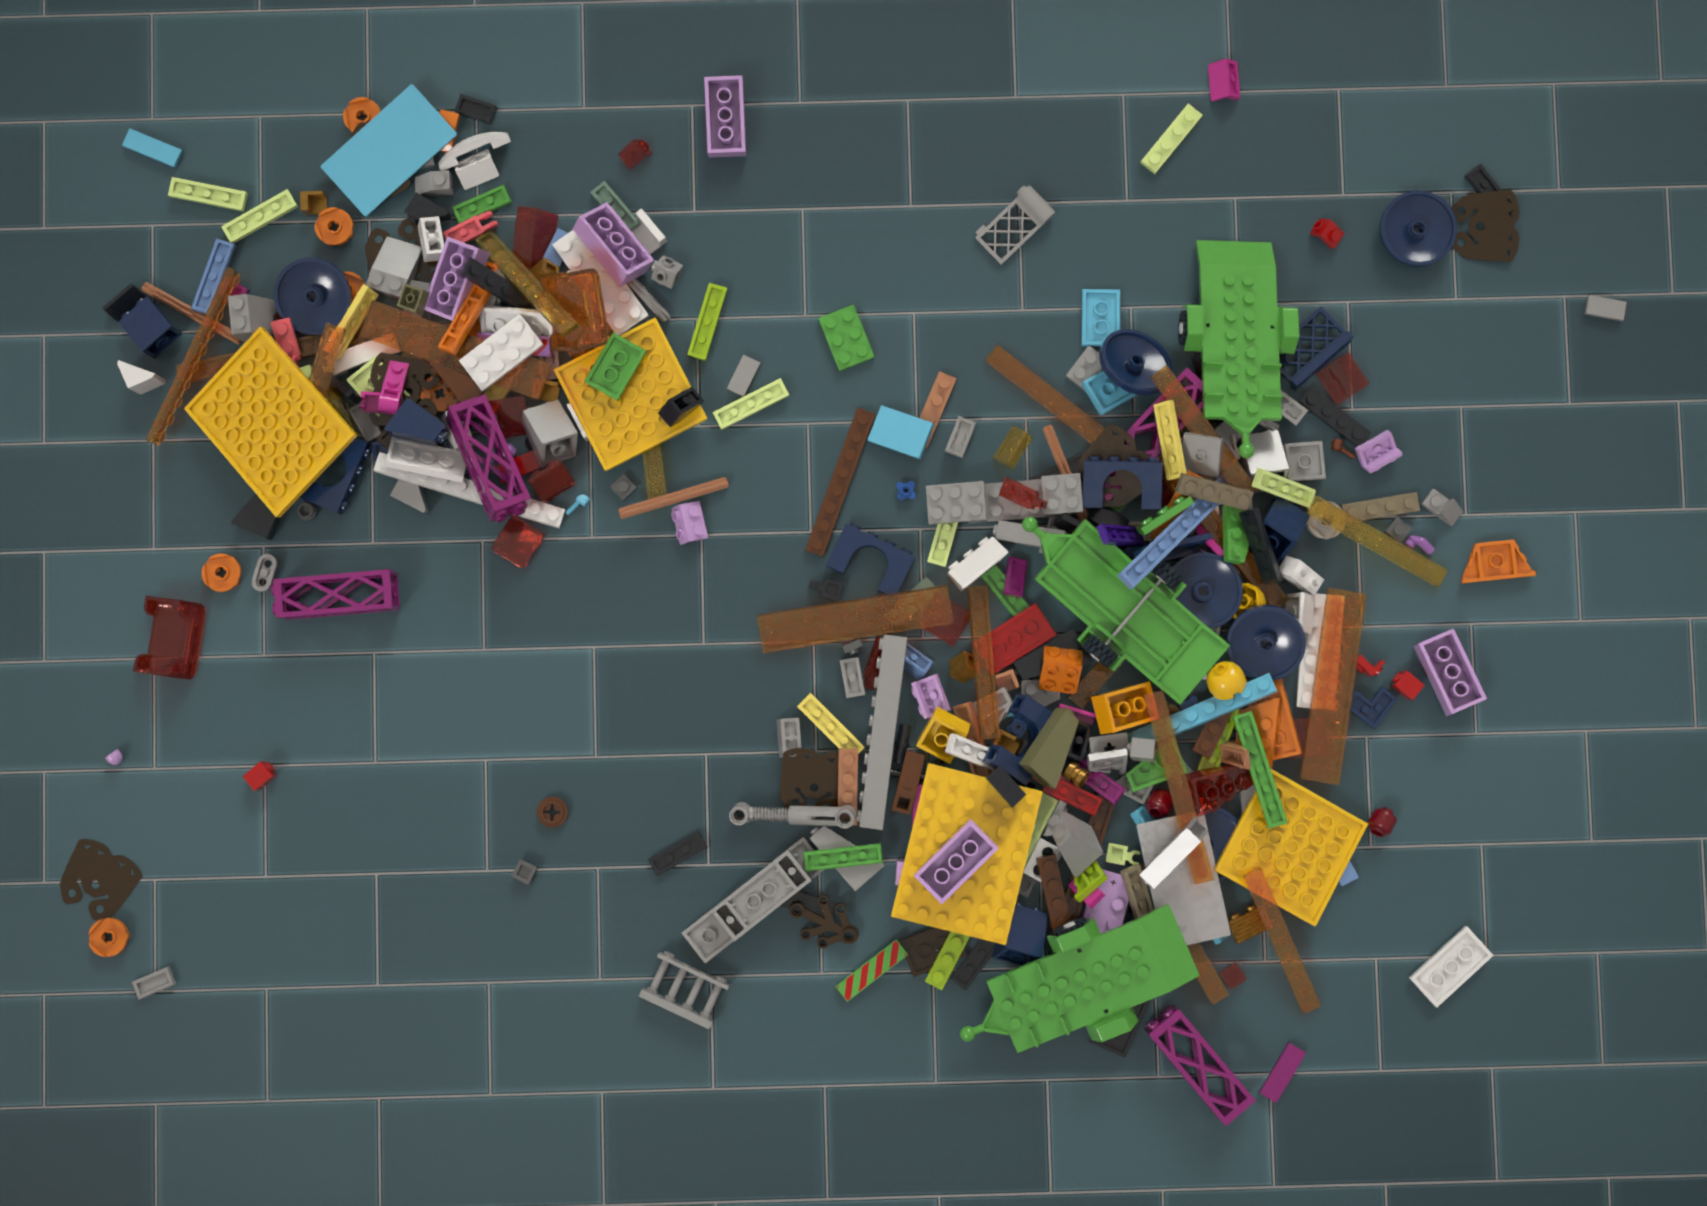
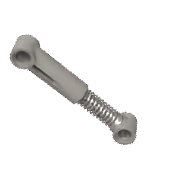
(795, 815)

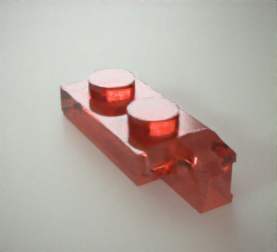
(1021, 494)
(871, 670)

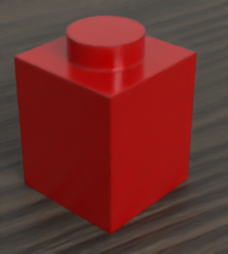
(1406, 684)
(260, 775)

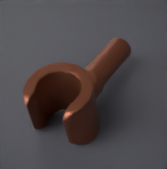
(1337, 444)

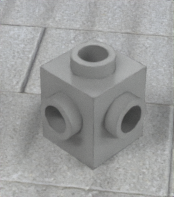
(666, 271)

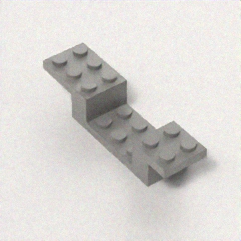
(982, 503)
(751, 902)

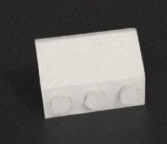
(976, 562)

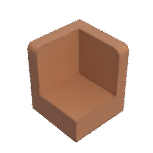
(1006, 679)

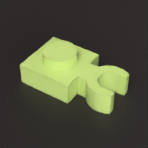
(1118, 854)

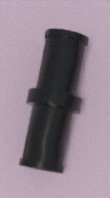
(901, 743)

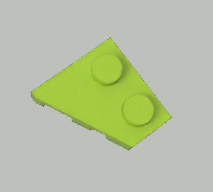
(1089, 881)

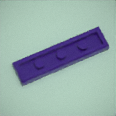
(1120, 535)

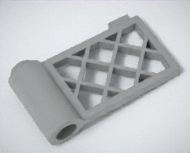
(1033, 206)

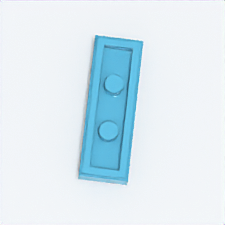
(152, 148)

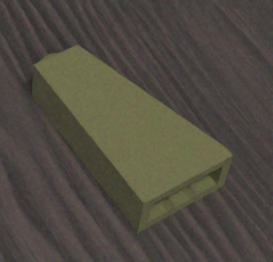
(1050, 748)

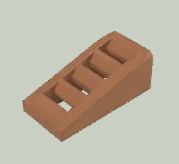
(1235, 755)

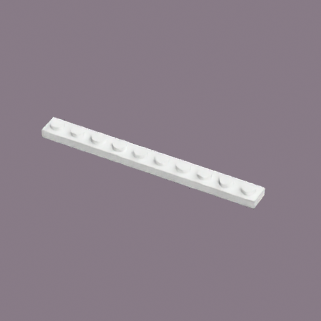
(466, 490)

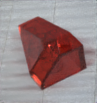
(533, 234)
(1216, 786)

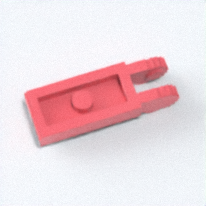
(471, 228)

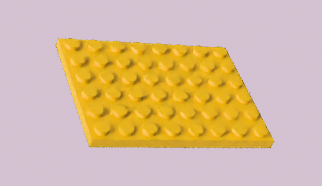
(270, 422)
(989, 896)

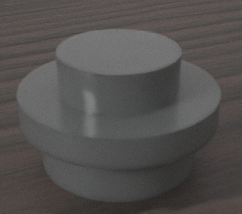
(306, 511)

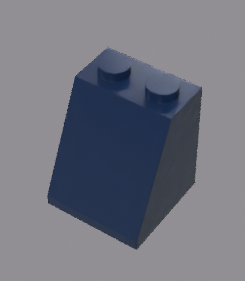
(149, 327)
(417, 425)
(1283, 525)
(1025, 937)

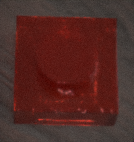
(1233, 975)

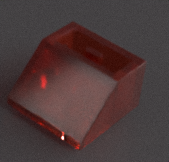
(551, 480)

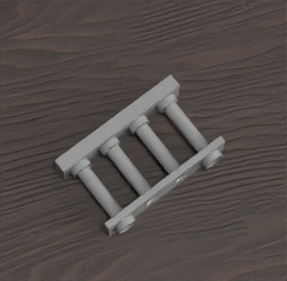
(686, 1009)

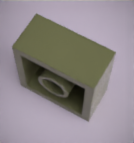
(413, 299)

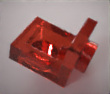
(634, 152)

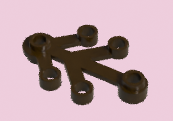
(825, 924)

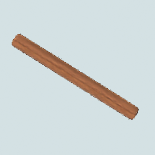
(186, 310)
(1060, 460)
(672, 498)

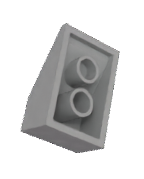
(394, 267)

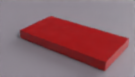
(1020, 636)

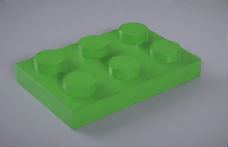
(846, 338)
(615, 366)

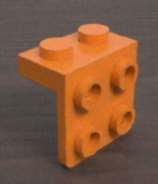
(1060, 669)

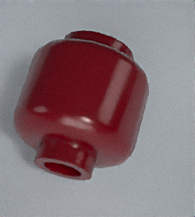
(1159, 803)
(1382, 822)

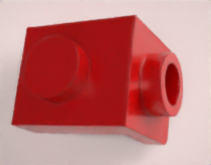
(1327, 232)
(1365, 667)

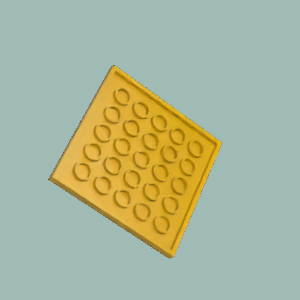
(632, 424)
(1299, 857)

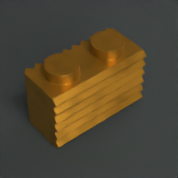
(1246, 925)

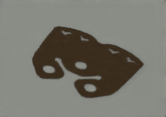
(1498, 224)
(373, 249)
(416, 367)
(1110, 445)
(804, 772)
(105, 869)

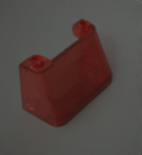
(173, 638)

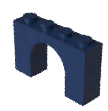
(1148, 471)
(336, 497)
(854, 539)
(1035, 717)

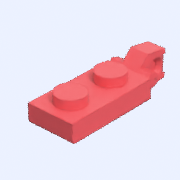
(286, 338)

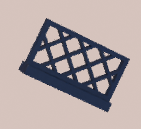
(1322, 357)
(1183, 549)

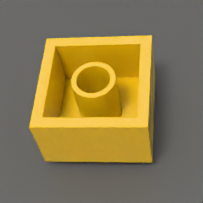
(937, 731)

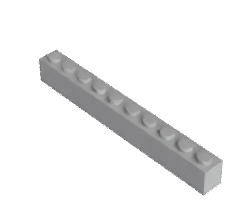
(883, 731)

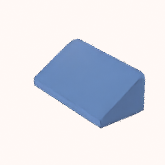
(916, 662)

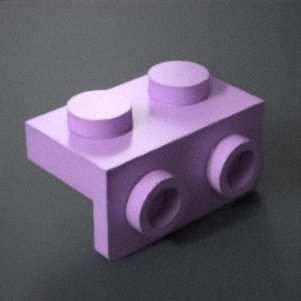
(1378, 452)
(689, 522)
(929, 695)

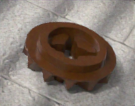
(546, 805)

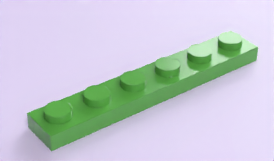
(1260, 770)

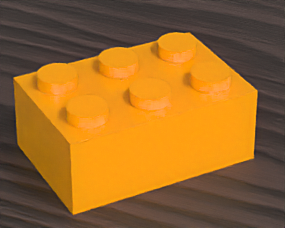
(1122, 708)

